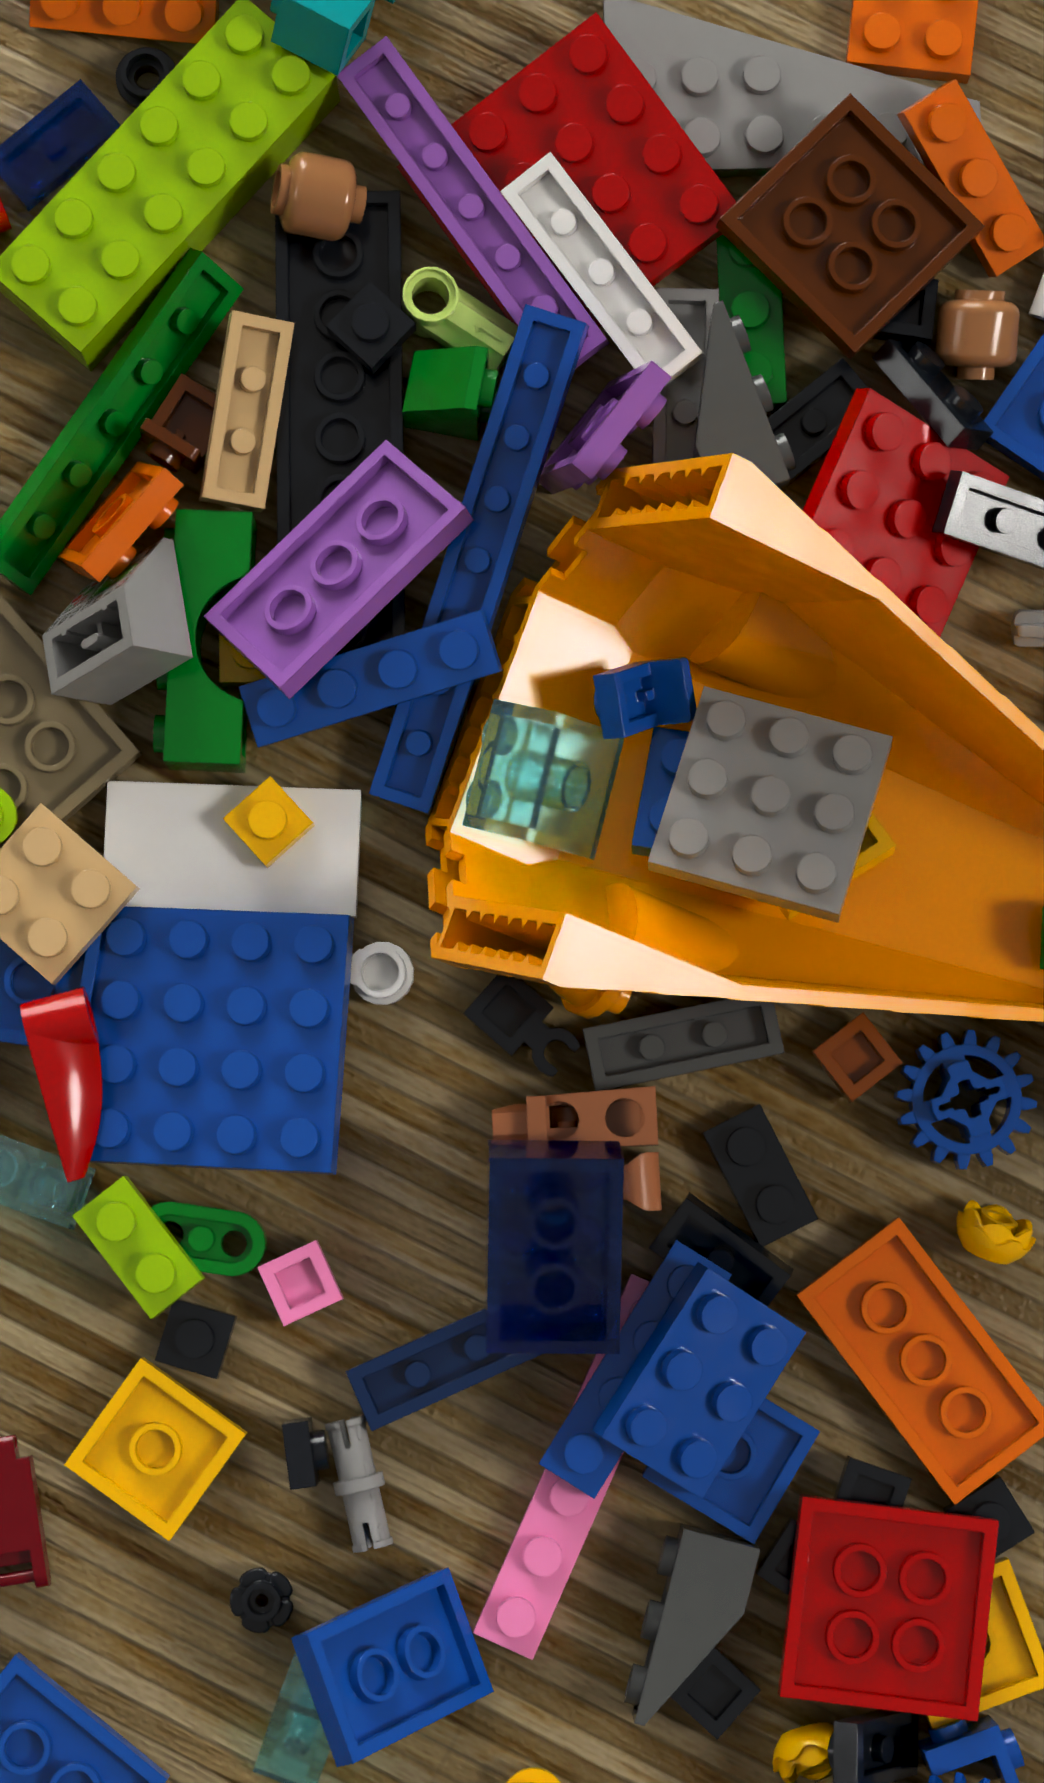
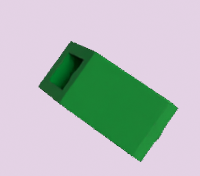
(450, 391)

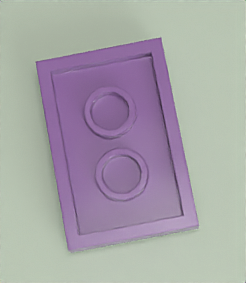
(594, 442)

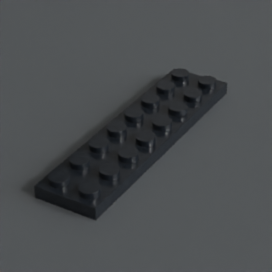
(330, 402)

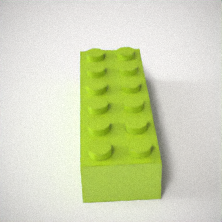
(165, 183)

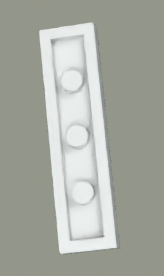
(600, 269)

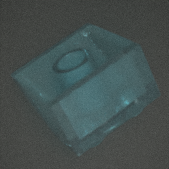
(542, 779)

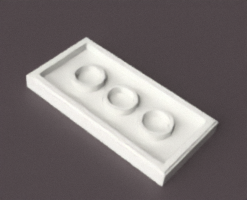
(187, 857)

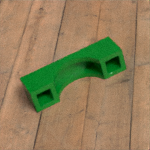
(201, 722)

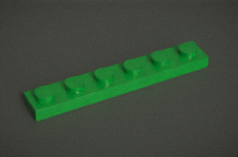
(110, 418)

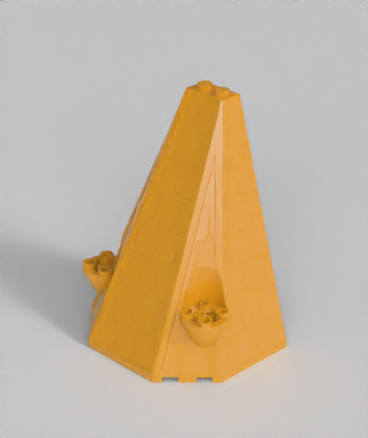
(772, 609)

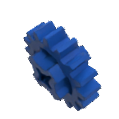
(976, 1128)

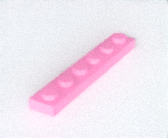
(545, 1544)

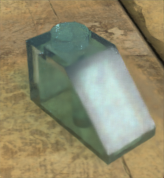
(295, 1739)

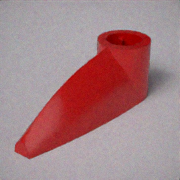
(69, 1072)

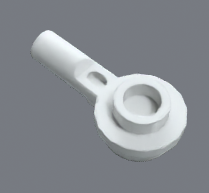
(381, 973)

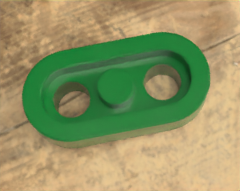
(205, 1232)

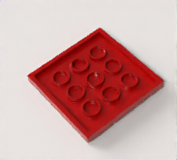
(611, 139)

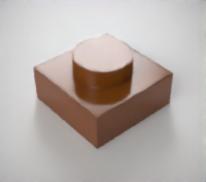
(856, 1057)

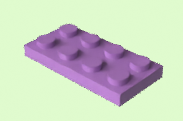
(338, 568)

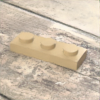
(246, 411)

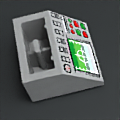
(120, 631)

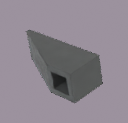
(736, 404)
(699, 1604)

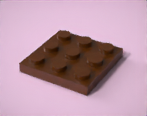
(849, 226)

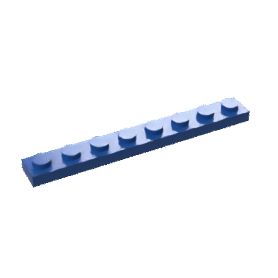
(483, 553)

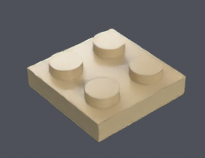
(56, 894)

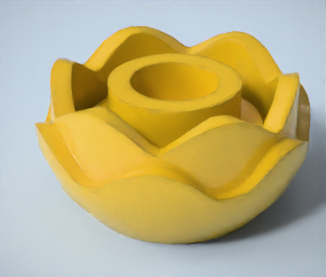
(994, 1233)
(803, 1752)

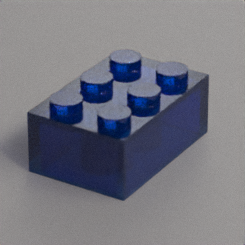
(553, 1246)

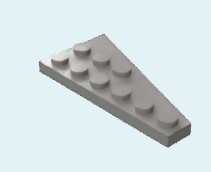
(747, 95)

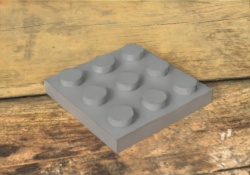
(770, 804)

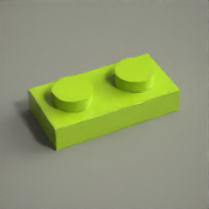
(138, 1247)

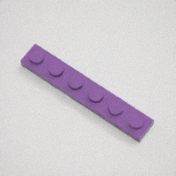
(460, 189)

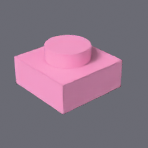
(300, 1282)

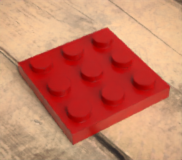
(883, 498)
(888, 1608)

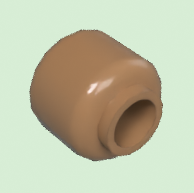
(317, 196)
(977, 333)

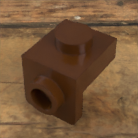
(180, 427)

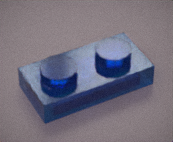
(55, 144)

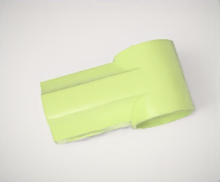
(462, 321)

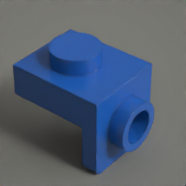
(644, 696)
(966, 1743)

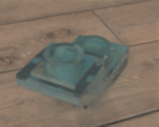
(36, 1183)

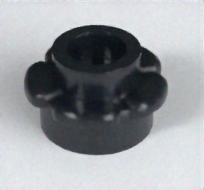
(257, 1582)

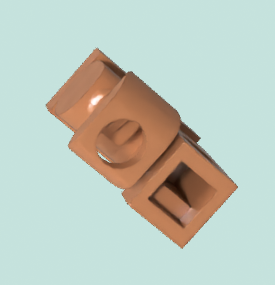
(601, 1115)

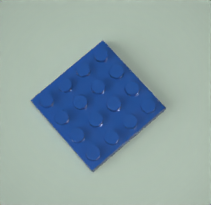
(222, 1038)

